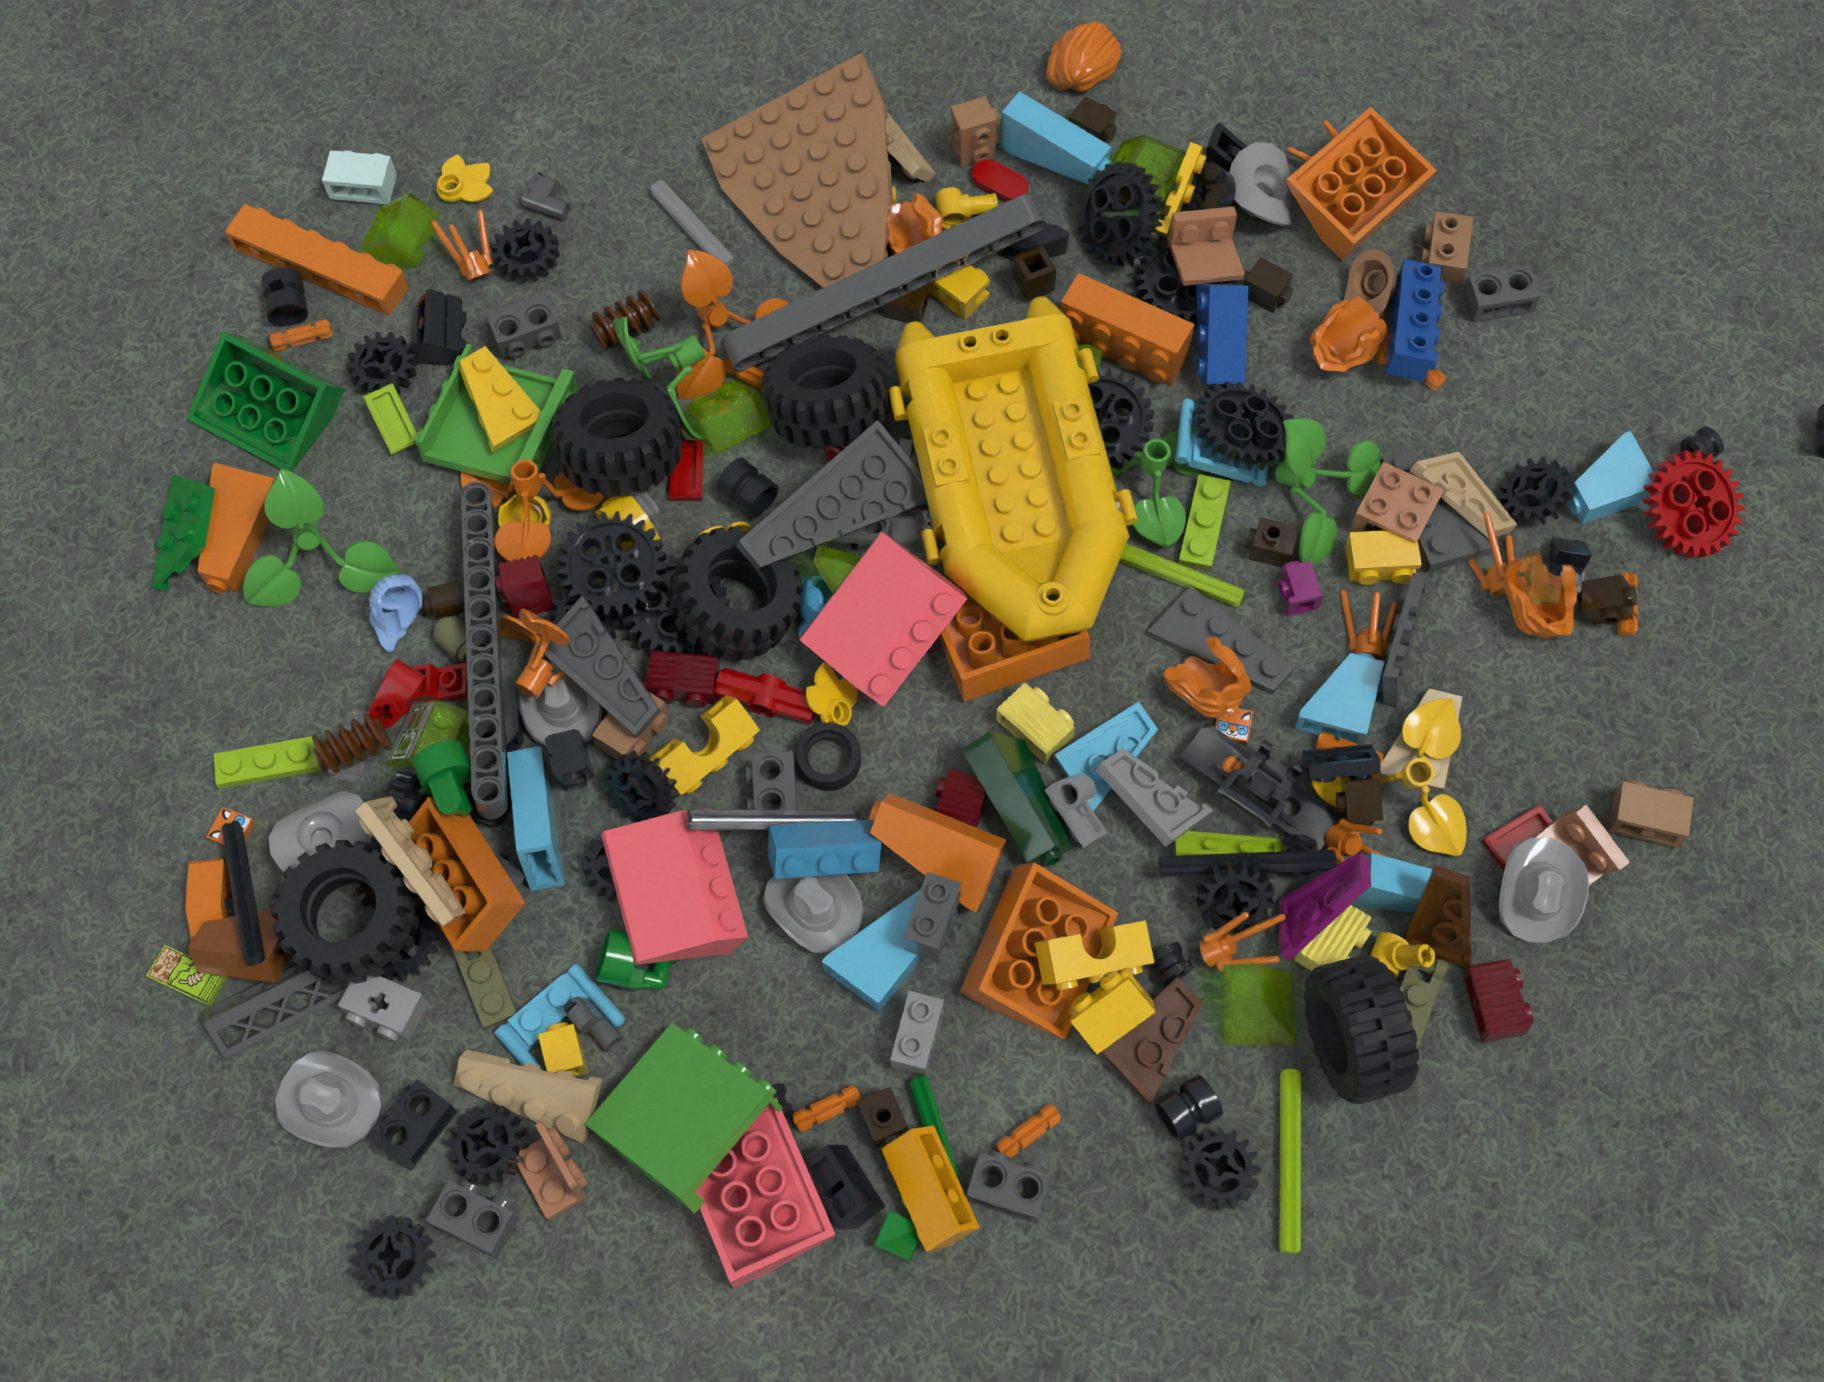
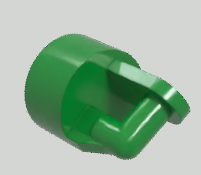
(443, 772)
(618, 969)

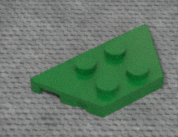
(183, 528)

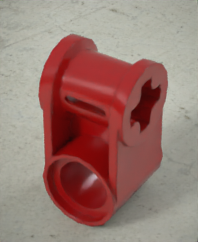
(397, 691)

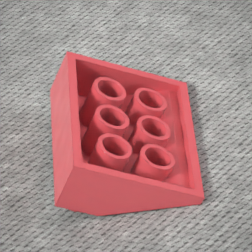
(883, 618)
(674, 890)
(762, 1202)

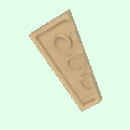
(413, 861)
(530, 1092)

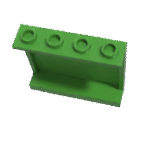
(459, 442)
(681, 1112)

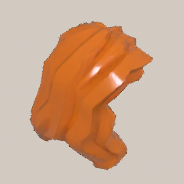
(1083, 57)
(912, 223)
(1347, 336)
(1541, 619)
(1208, 687)

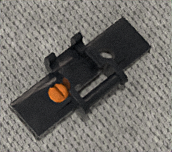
(1264, 777)

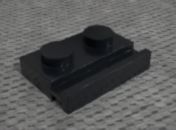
(1334, 762)

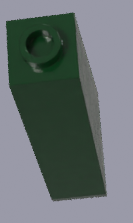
(1019, 796)

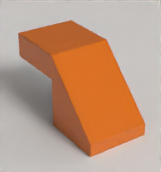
(206, 892)

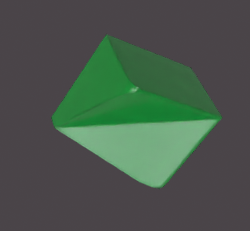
(898, 1237)

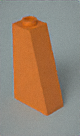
(234, 527)
(938, 845)

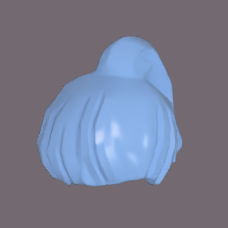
(393, 608)

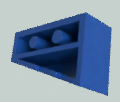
(1221, 333)

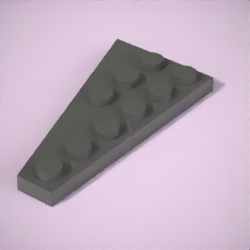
(852, 491)

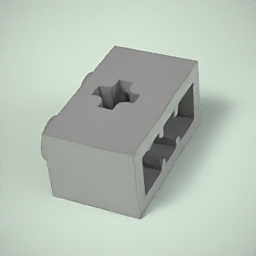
(399, 1018)
(917, 1034)

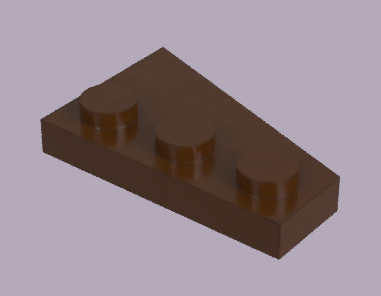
(1444, 917)
(1148, 1049)

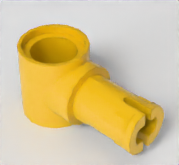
(958, 208)
(1399, 955)

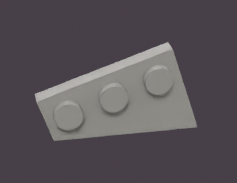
(1157, 804)

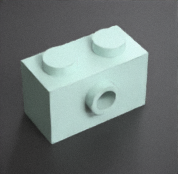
(359, 177)

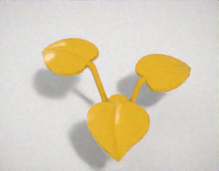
(1437, 733)

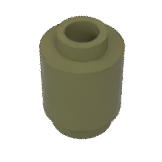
(451, 637)

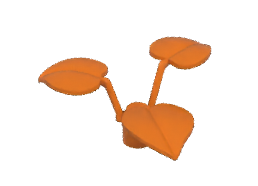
(701, 284)
(527, 538)
(537, 671)

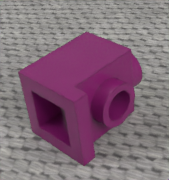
(1300, 588)

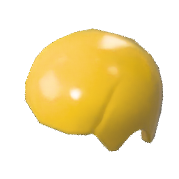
(513, 511)

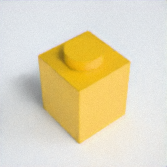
(563, 1049)

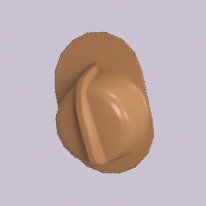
(1372, 279)

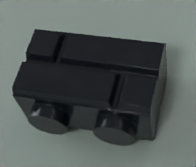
(439, 327)
(569, 758)

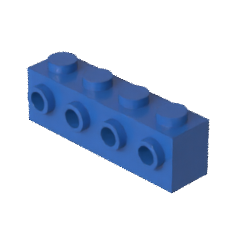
(1414, 321)

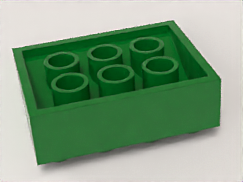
(263, 401)

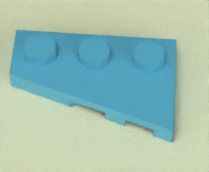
(1125, 731)

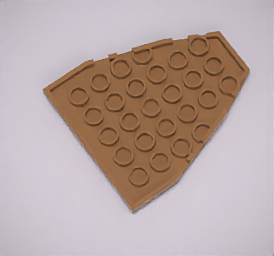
(814, 172)

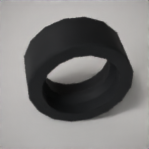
(833, 781)

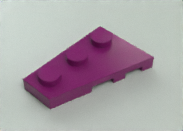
(1321, 902)

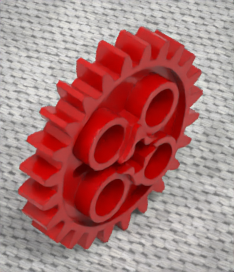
(1693, 504)

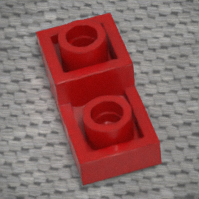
(443, 683)

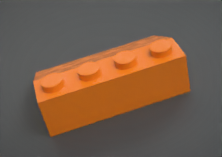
(1359, 182)
(991, 657)
(1006, 965)

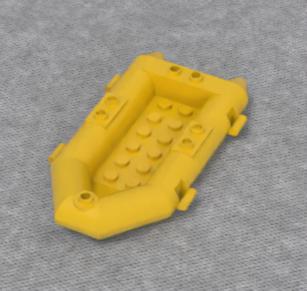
(1014, 469)

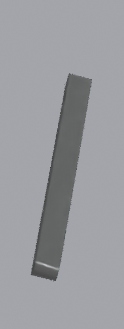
(883, 282)
(486, 658)

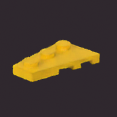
(1192, 163)
(500, 402)

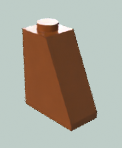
(219, 951)

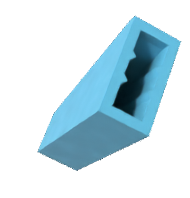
(1050, 140)
(535, 819)
(875, 958)

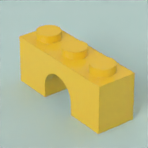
(729, 731)
(1065, 959)

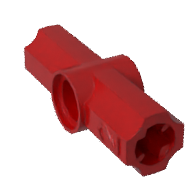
(764, 695)

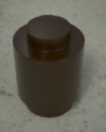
(445, 600)

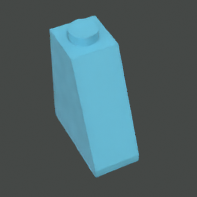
(1612, 481)
(1345, 700)
(1394, 884)

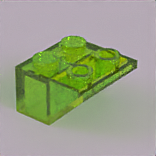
(1157, 157)
(727, 415)

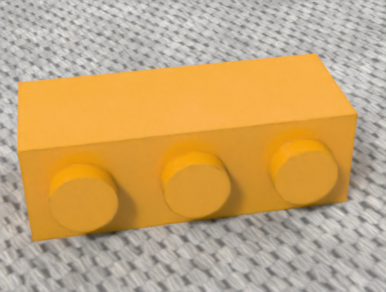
(930, 1188)

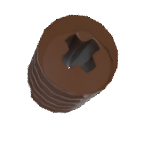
(637, 311)
(351, 744)

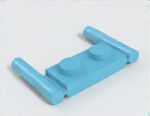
(1190, 451)
(546, 1009)

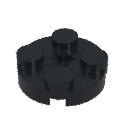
(1218, 181)

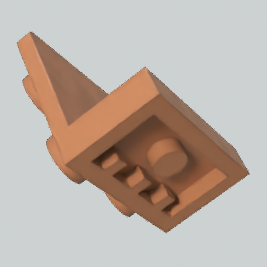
(1204, 246)
(1397, 504)
(1588, 839)
(551, 1177)

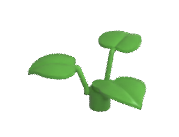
(680, 354)
(1303, 445)
(298, 505)
(1162, 518)

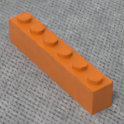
(317, 259)

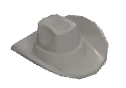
(1261, 183)
(560, 710)
(316, 824)
(1543, 890)
(815, 909)
(328, 1100)

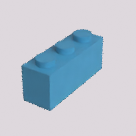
(823, 849)

